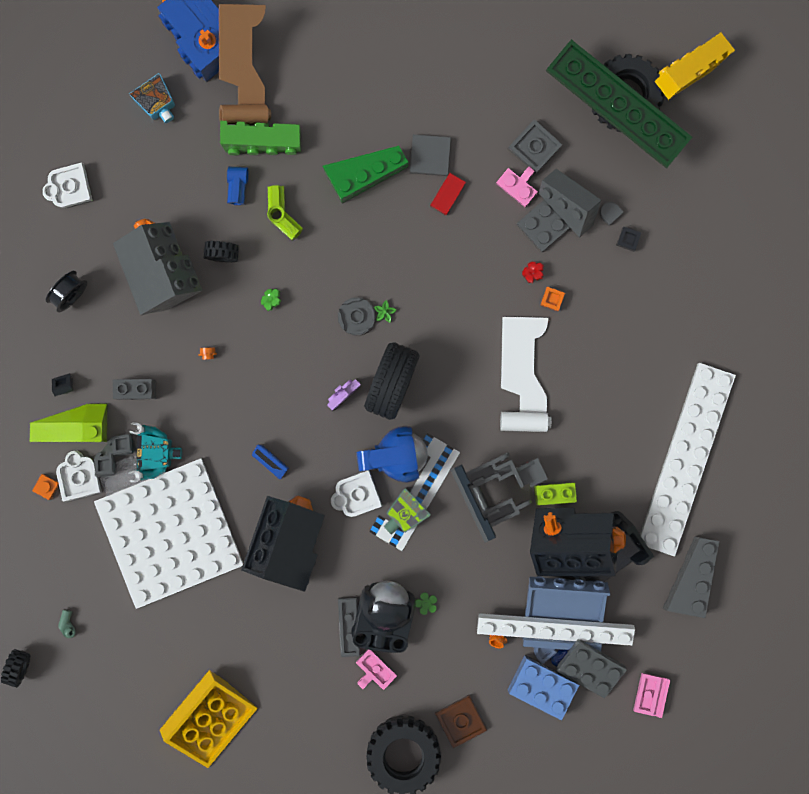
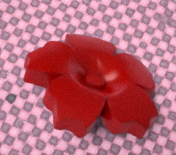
(533, 271)

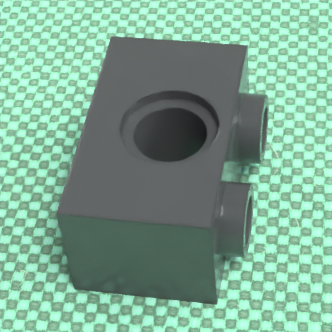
(134, 389)

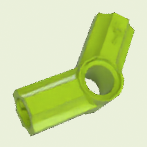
(276, 202)

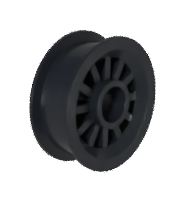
(66, 291)

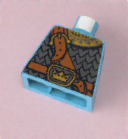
(155, 99)

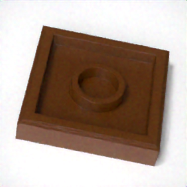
(461, 721)

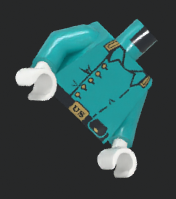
(153, 452)

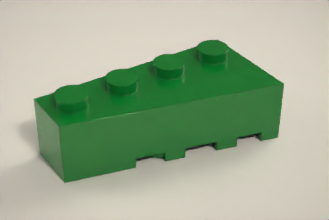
(361, 173)

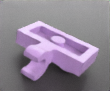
(342, 393)

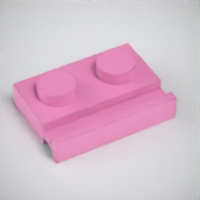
(651, 695)

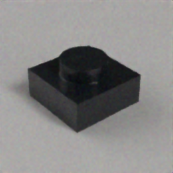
(628, 239)
(62, 384)

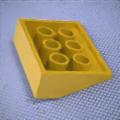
(207, 719)

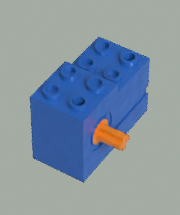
(196, 31)

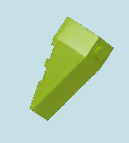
(78, 424)

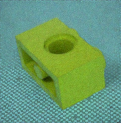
(555, 493)

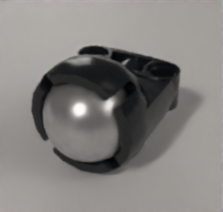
(383, 617)

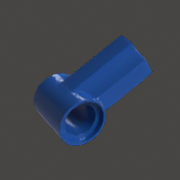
(237, 179)

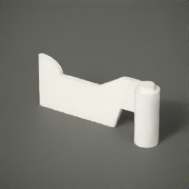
(519, 376)

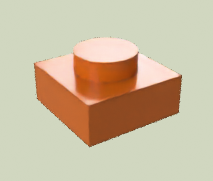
(552, 299)
(45, 487)

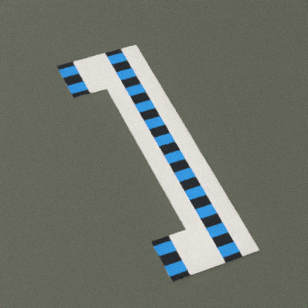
(424, 489)

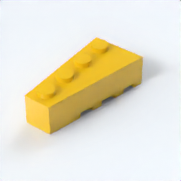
(693, 66)

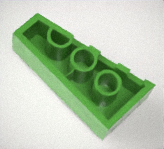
(260, 138)

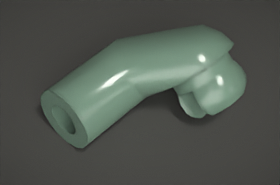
(65, 625)

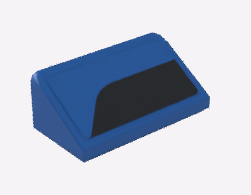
(270, 461)

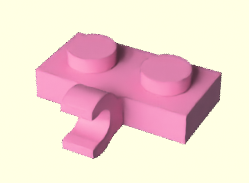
(517, 186)
(375, 670)

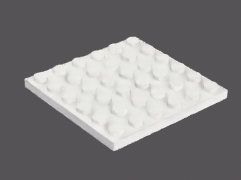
(169, 533)

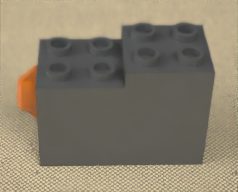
(156, 267)

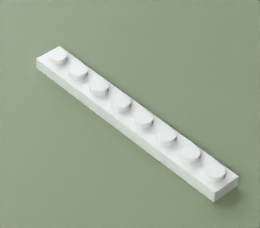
(555, 629)

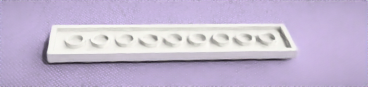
(686, 458)

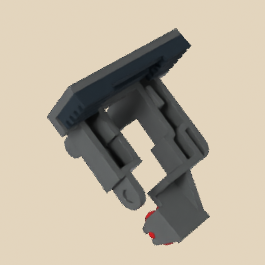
(489, 516)

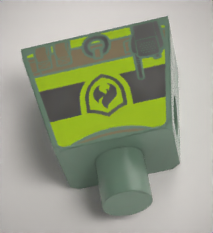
(405, 513)

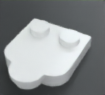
(68, 186)
(77, 477)
(356, 495)

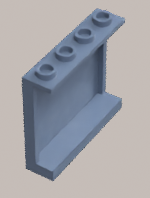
(565, 601)

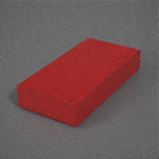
(448, 194)

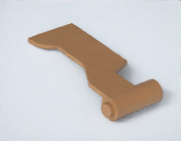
(236, 63)

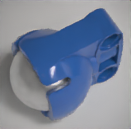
(397, 455)

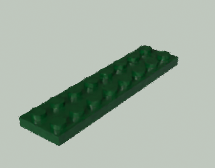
(618, 103)

